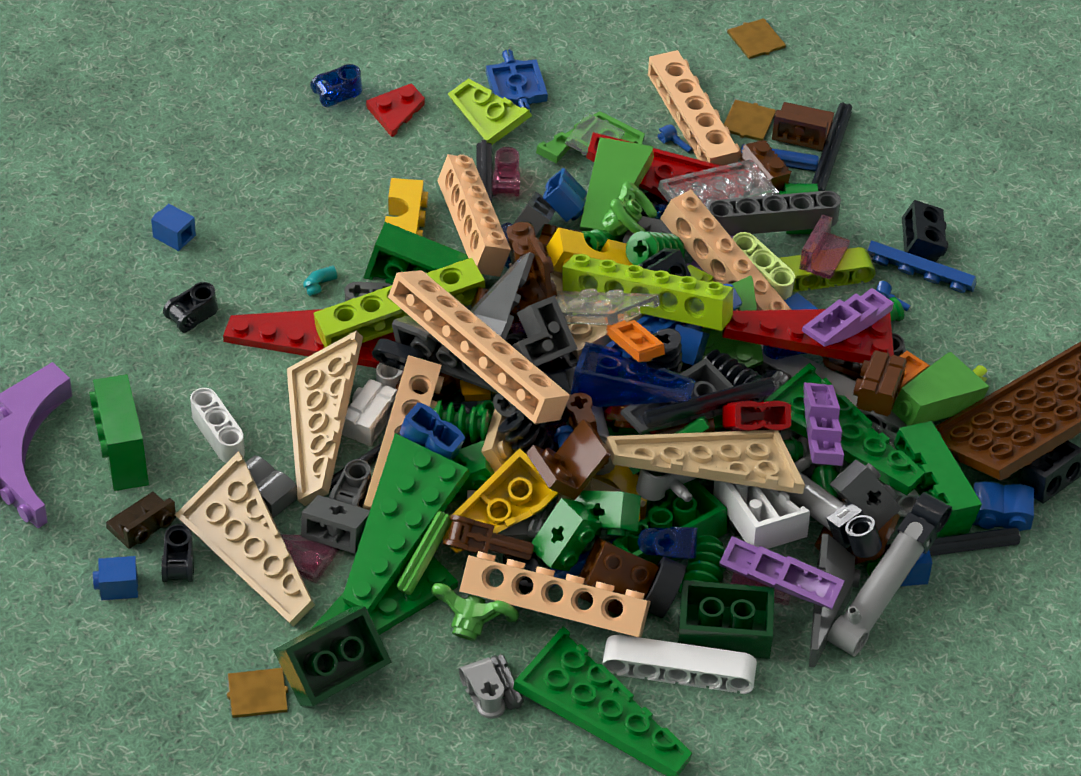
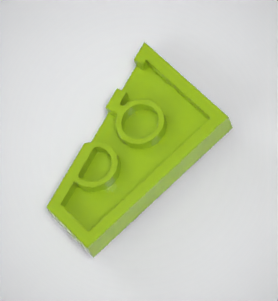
(487, 112)

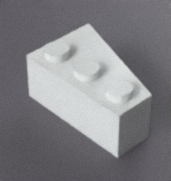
(763, 514)

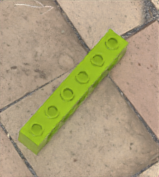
(685, 307)
(375, 312)

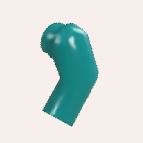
(313, 281)

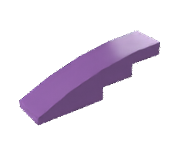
(848, 317)
(823, 424)
(782, 573)

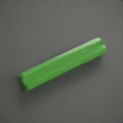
(424, 553)

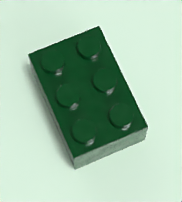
(727, 617)
(332, 656)

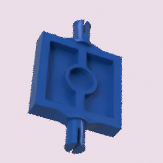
(517, 81)

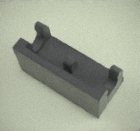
(536, 212)

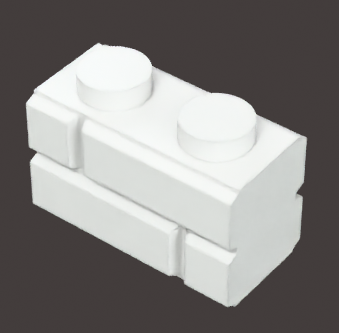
(369, 412)

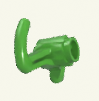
(626, 211)
(472, 612)

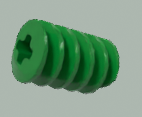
(646, 244)
(468, 424)
(706, 564)

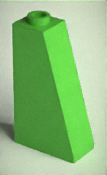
(613, 165)
(939, 392)

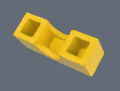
(406, 201)
(568, 242)

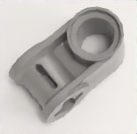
(484, 687)

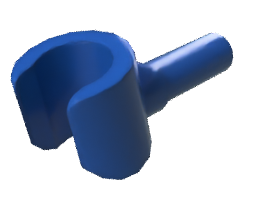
(669, 133)
(885, 289)

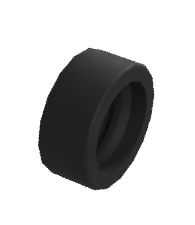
(665, 586)

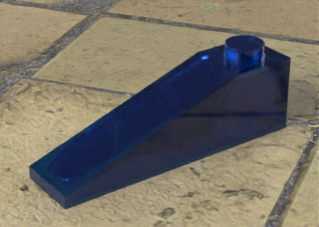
(621, 381)

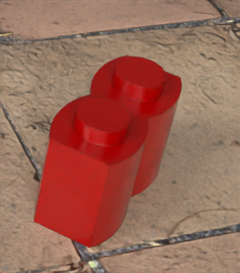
(756, 415)

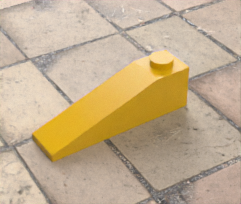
(508, 495)

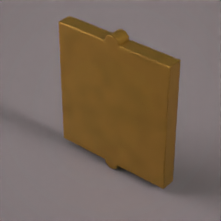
(756, 38)
(749, 120)
(257, 692)

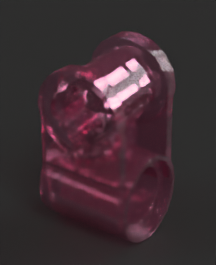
(506, 175)

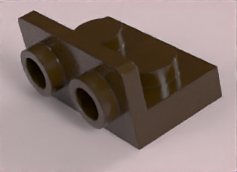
(142, 519)

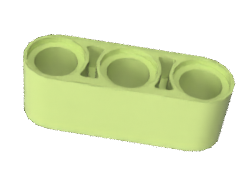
(769, 265)

